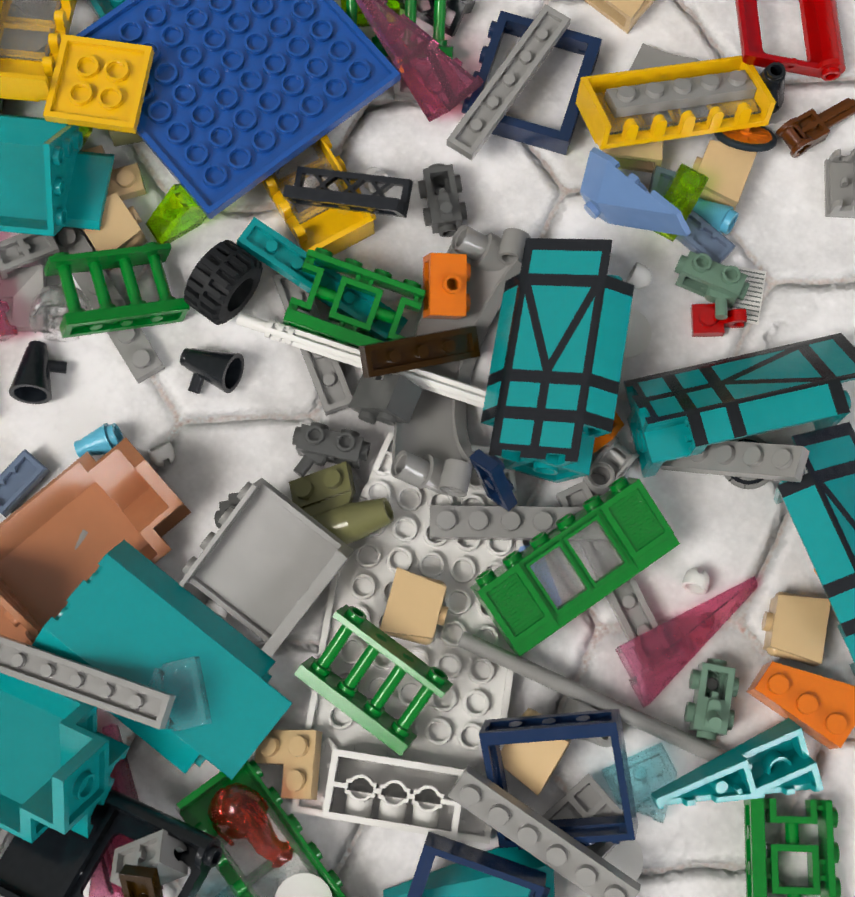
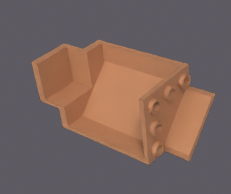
(110, 500)

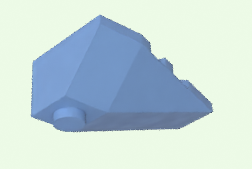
(625, 199)

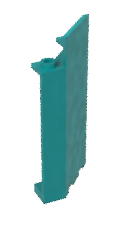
(140, 618)

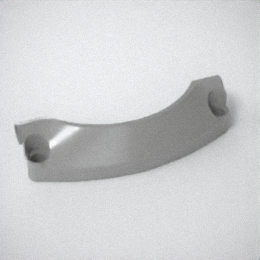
(435, 443)

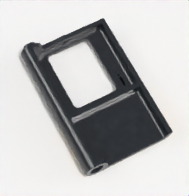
(65, 863)

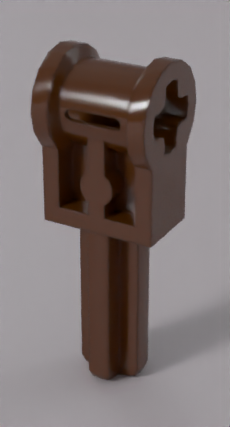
(812, 128)

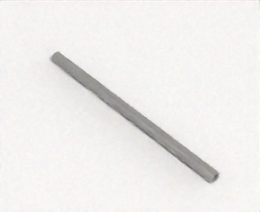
(588, 696)

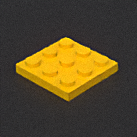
(98, 84)

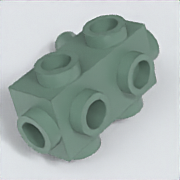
(712, 280)
(710, 709)

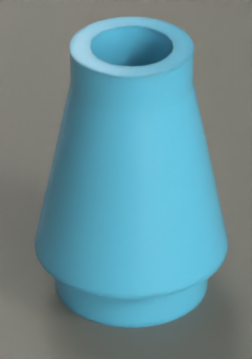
(717, 215)
(99, 441)

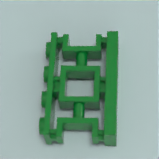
(363, 282)
(820, 857)

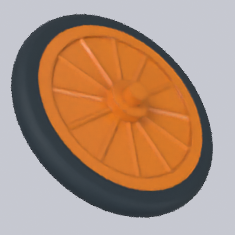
(749, 139)

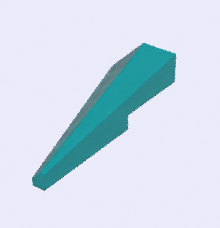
(760, 766)
(467, 882)

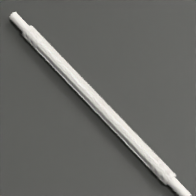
(351, 355)

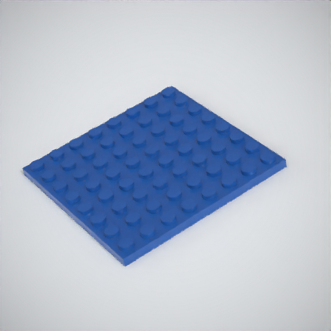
(244, 84)

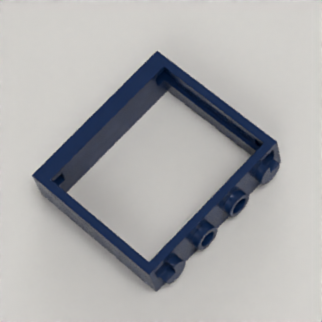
(525, 131)
(563, 727)
(476, 859)

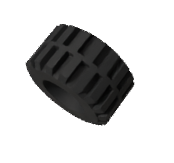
(223, 282)

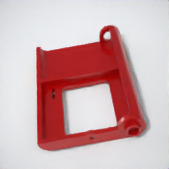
(821, 39)

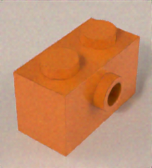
(446, 283)

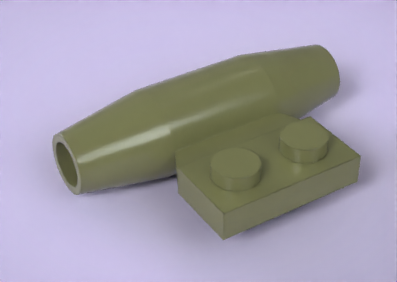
(329, 498)

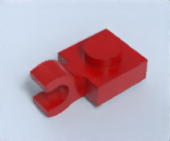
(706, 325)

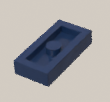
(492, 477)

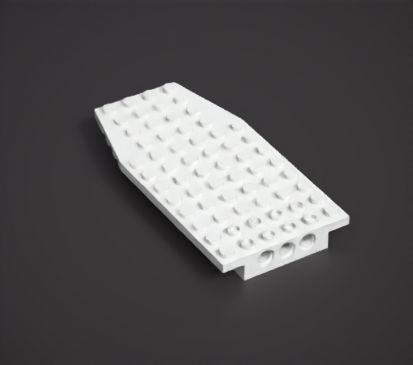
(359, 773)

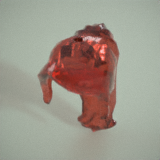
(241, 814)

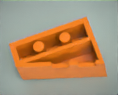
(813, 702)

